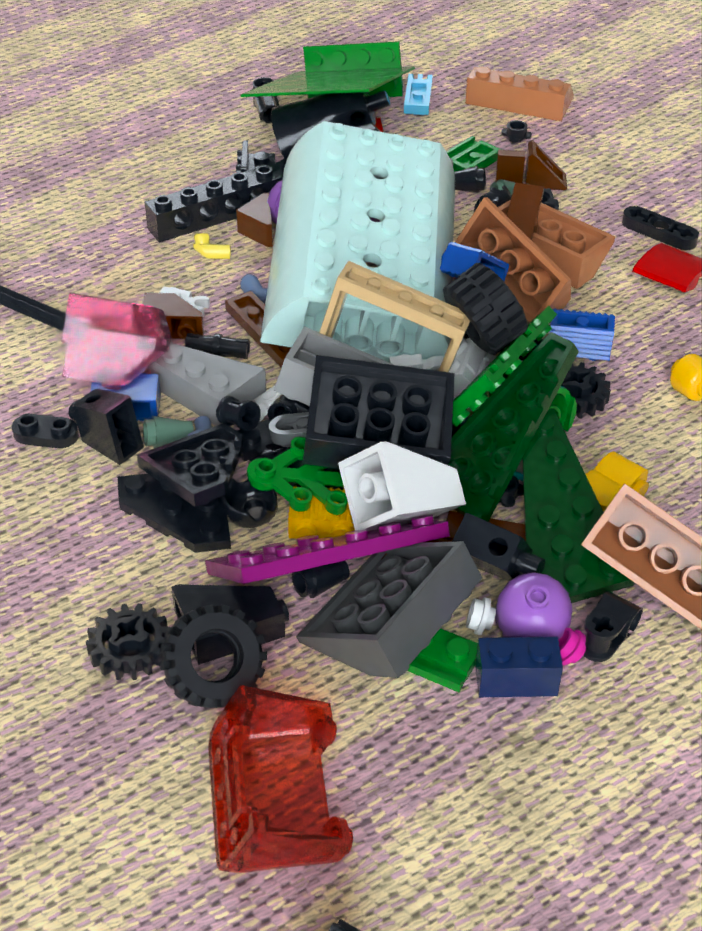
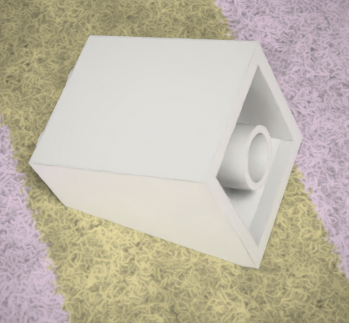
(397, 485)

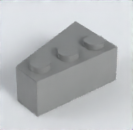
(203, 379)

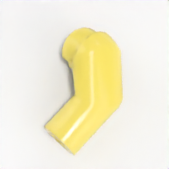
(208, 250)

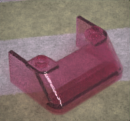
(111, 339)

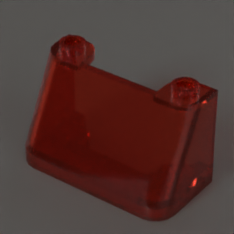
(272, 784)

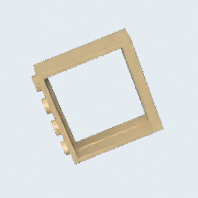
(398, 300)

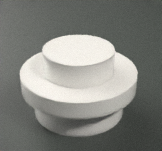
(480, 615)

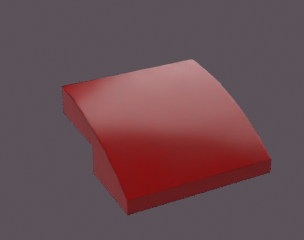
(670, 267)

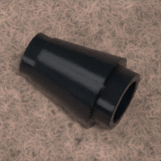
(470, 179)
(319, 579)

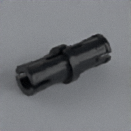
(219, 345)

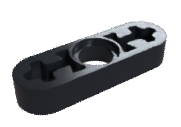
(674, 232)

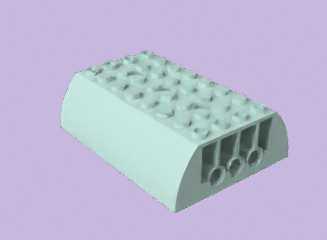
(328, 194)

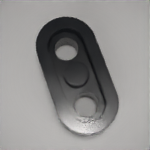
(45, 431)

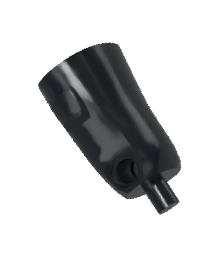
(350, 109)

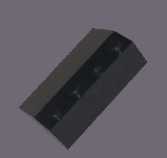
(373, 403)

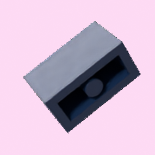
(518, 667)

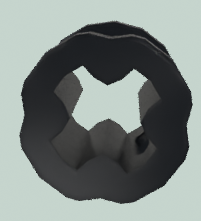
(243, 414)

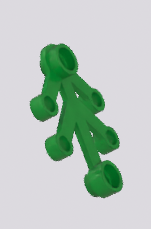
(273, 474)

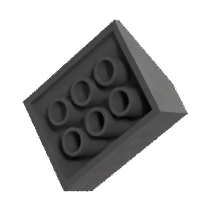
(393, 607)

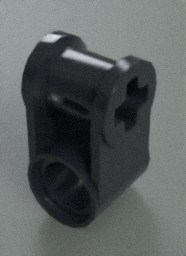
(609, 626)

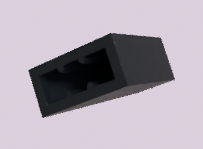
(255, 601)

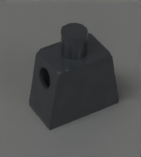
(108, 424)
(497, 549)

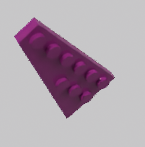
(314, 551)

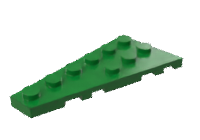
(505, 363)

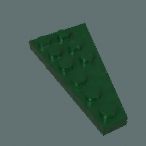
(502, 428)
(561, 513)

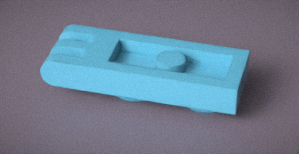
(418, 95)

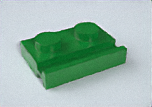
(472, 153)
(446, 660)

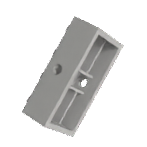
(298, 366)

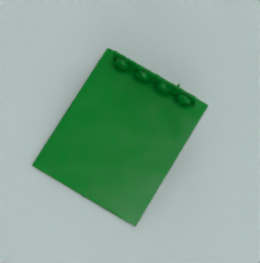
(343, 70)

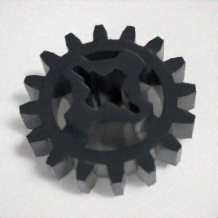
(584, 382)
(128, 641)

